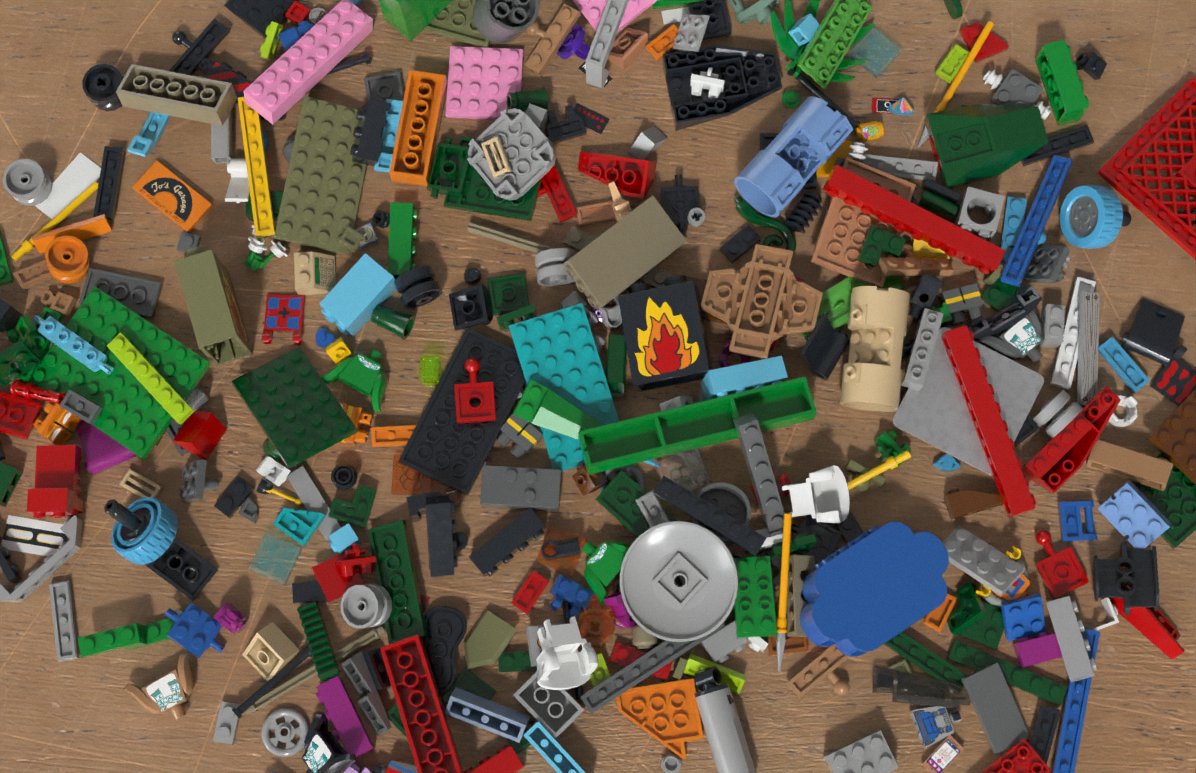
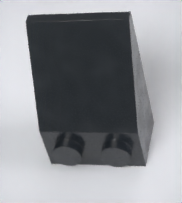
(183, 569)

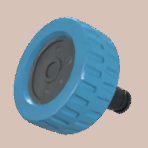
(1092, 216)

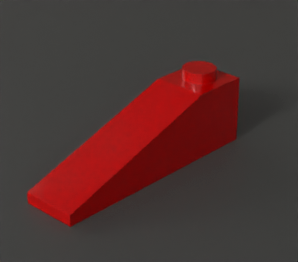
(630, 175)

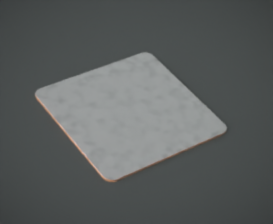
(940, 412)

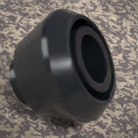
(339, 474)

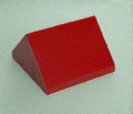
(200, 434)

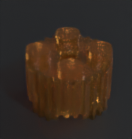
(606, 626)

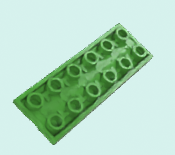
(833, 39)
(837, 300)

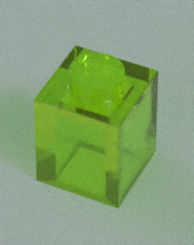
(429, 370)

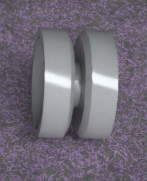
(27, 182)
(551, 267)
(1057, 413)
(366, 605)

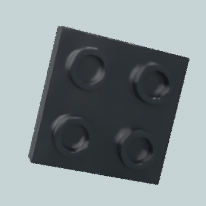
(718, 22)

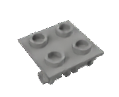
(691, 32)

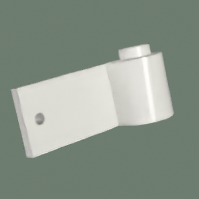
(238, 188)

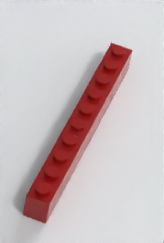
(913, 220)
(988, 421)

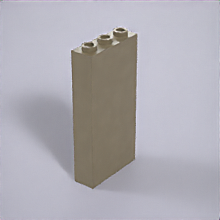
(624, 253)

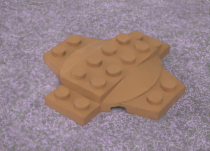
(761, 301)

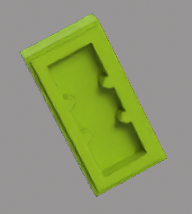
(952, 63)

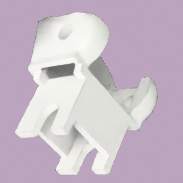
(822, 495)
(560, 662)

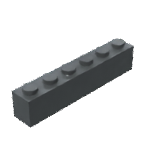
(760, 471)

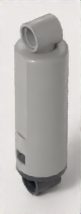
(722, 723)

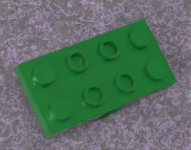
(755, 598)

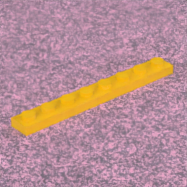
(256, 170)

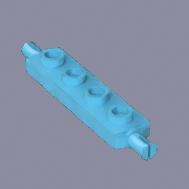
(72, 344)

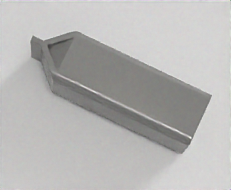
(222, 141)

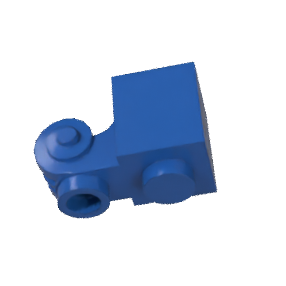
(292, 35)

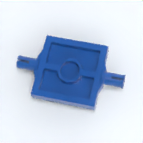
(194, 630)

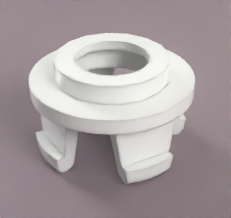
(1129, 404)

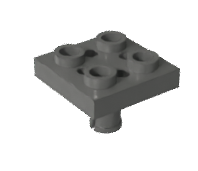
(1047, 265)
(195, 481)

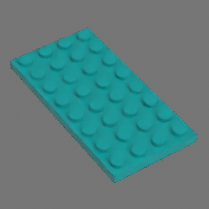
(563, 357)

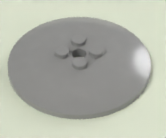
(651, 588)

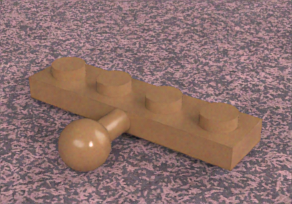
(551, 38)
(912, 266)
(818, 670)

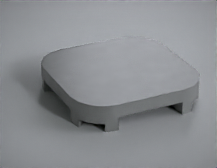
(527, 151)

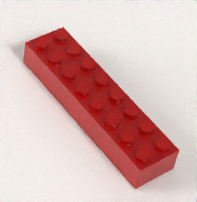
(421, 707)

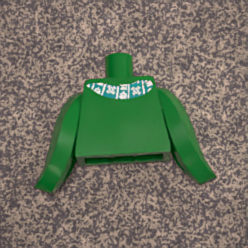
(362, 375)
(603, 565)

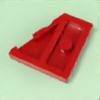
(991, 46)

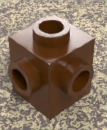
(588, 483)

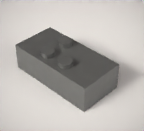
(520, 488)

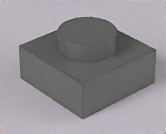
(188, 241)

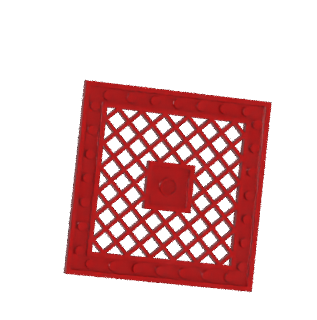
(1140, 195)

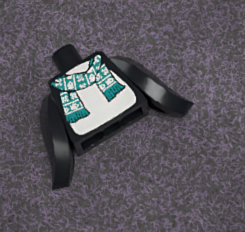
(322, 749)

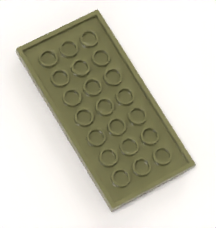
(321, 179)

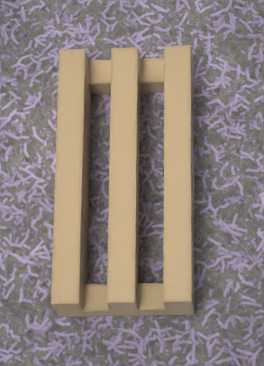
(502, 171)
(127, 478)

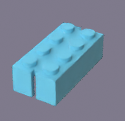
(743, 377)

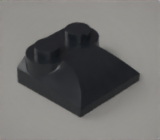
(471, 307)

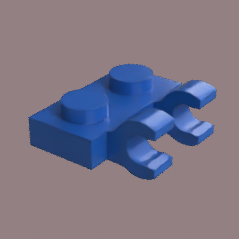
(572, 593)

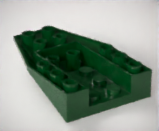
(983, 140)

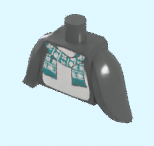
(1018, 339)

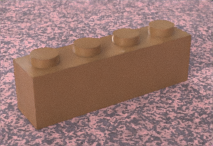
(1130, 464)

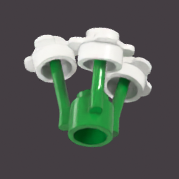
(256, 246)

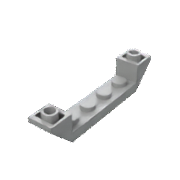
(603, 42)
(73, 530)

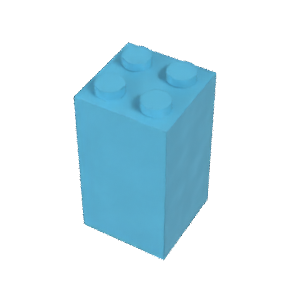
(357, 295)

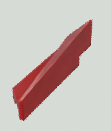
(1152, 625)

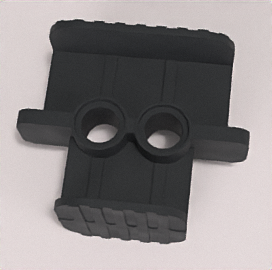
(1141, 578)

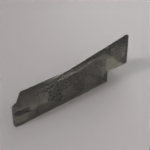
(918, 689)

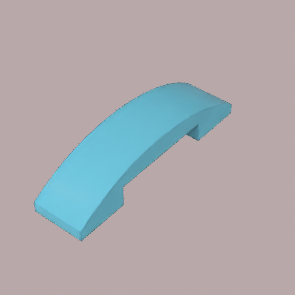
(149, 135)
(389, 136)

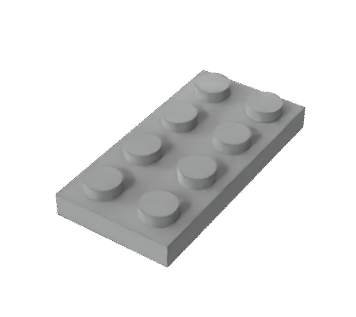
(982, 560)

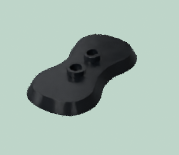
(445, 632)

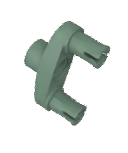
(760, 10)

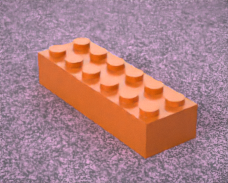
(418, 128)

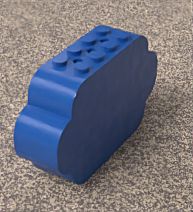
(874, 588)

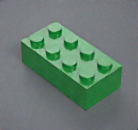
(1061, 82)

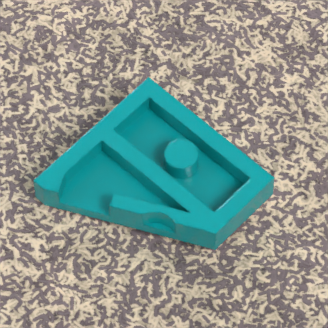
(299, 523)

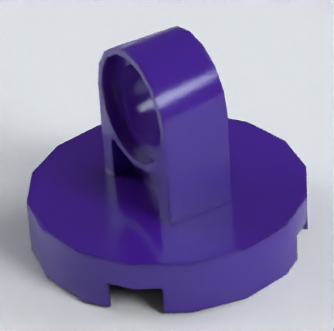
(574, 44)

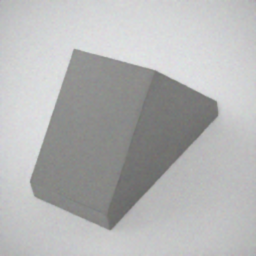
(647, 143)

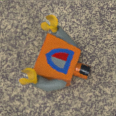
(1017, 589)

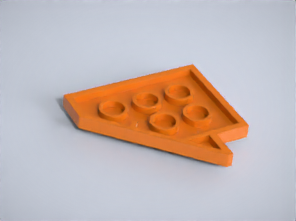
(665, 712)

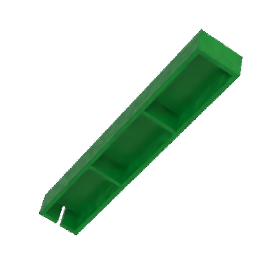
(694, 425)

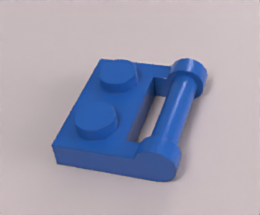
(1071, 521)

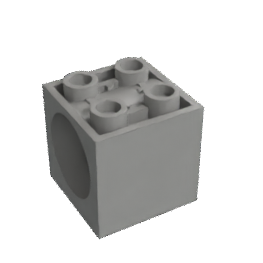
(988, 203)

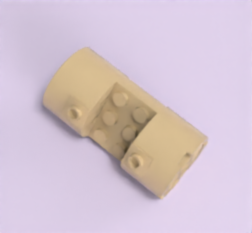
(878, 327)

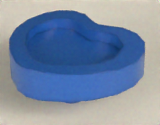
(323, 338)

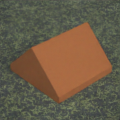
(628, 47)

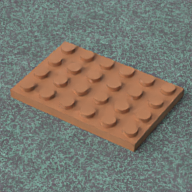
(847, 227)

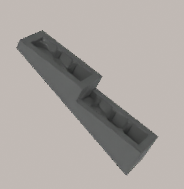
(370, 702)

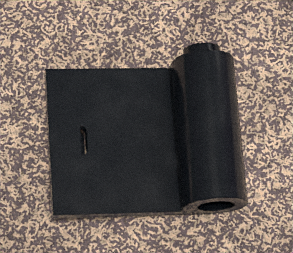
(1153, 332)
(824, 348)

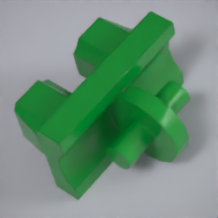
(889, 447)

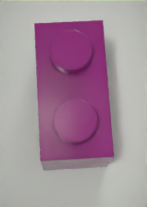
(1037, 650)

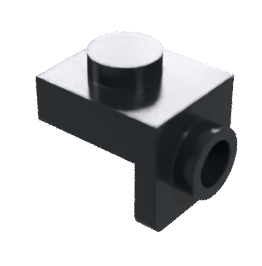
(1091, 64)

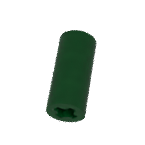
(939, 204)

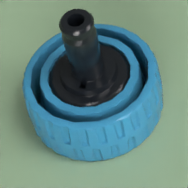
(142, 529)

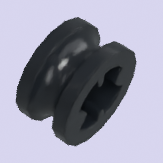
(381, 219)

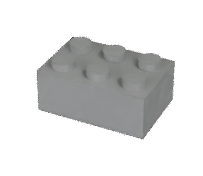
(552, 708)
(863, 756)

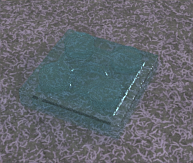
(878, 52)
(275, 559)

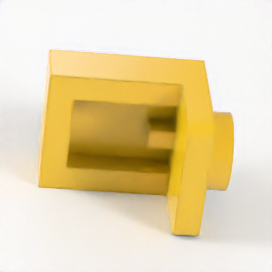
(338, 350)

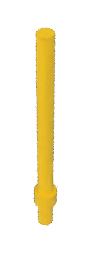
(28, 245)
(890, 463)

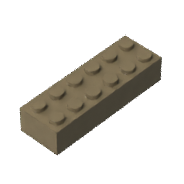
(177, 94)

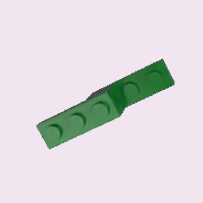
(125, 637)

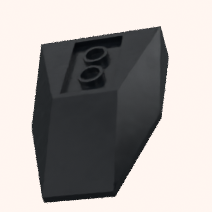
(747, 77)

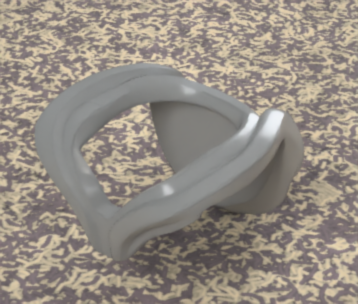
(612, 316)

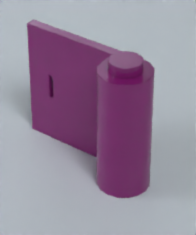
(100, 449)

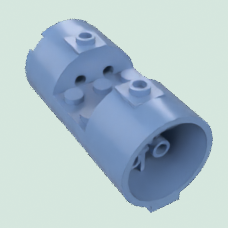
(792, 157)

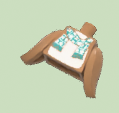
(168, 691)

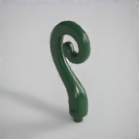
(749, 214)

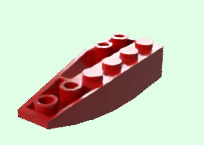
(1072, 445)

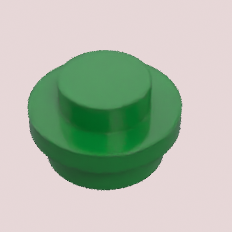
(791, 99)

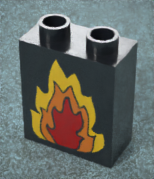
(665, 334)

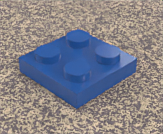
(1023, 617)

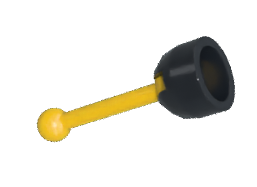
(266, 487)

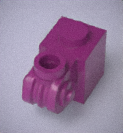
(231, 618)

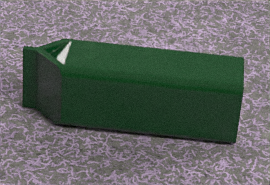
(616, 365)

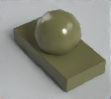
(858, 470)

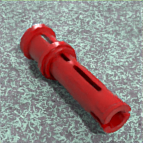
(31, 391)

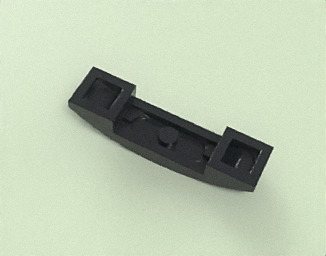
(1008, 316)

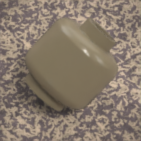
(643, 639)

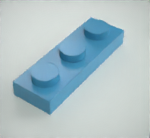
(1123, 365)

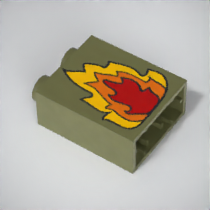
(212, 306)

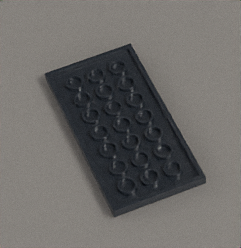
(455, 451)

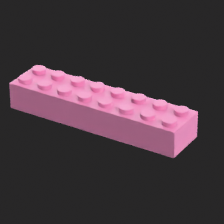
(308, 61)

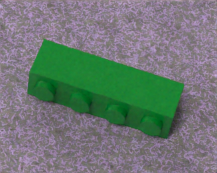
(402, 238)

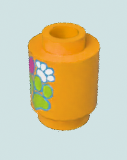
(869, 131)

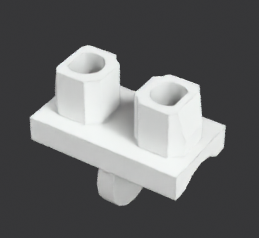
(708, 81)

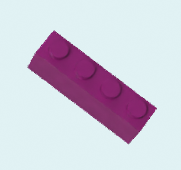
(344, 717)

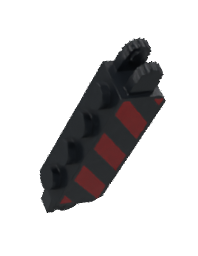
(224, 73)

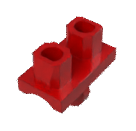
(364, 562)

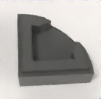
(249, 510)

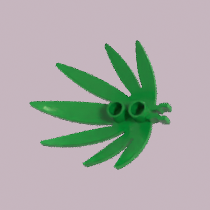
(794, 51)

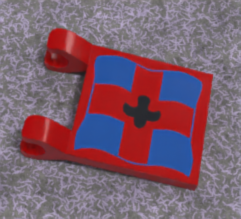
(284, 314)

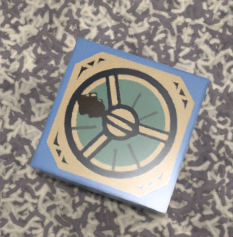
(369, 235)

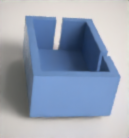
(1134, 516)

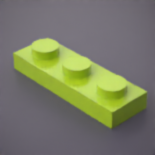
(728, 675)

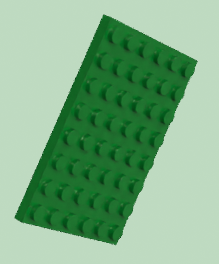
(128, 409)

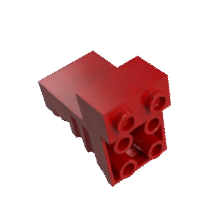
(56, 482)

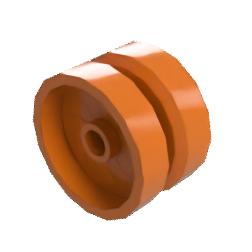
(67, 259)

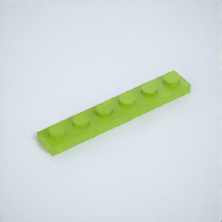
(150, 378)

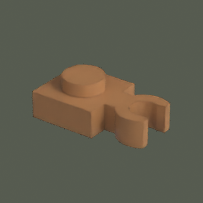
(61, 302)

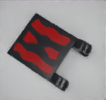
(1176, 379)

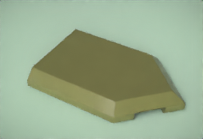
(487, 640)

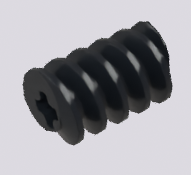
(803, 212)

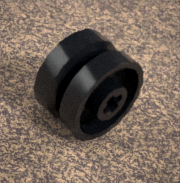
(101, 85)
(418, 287)

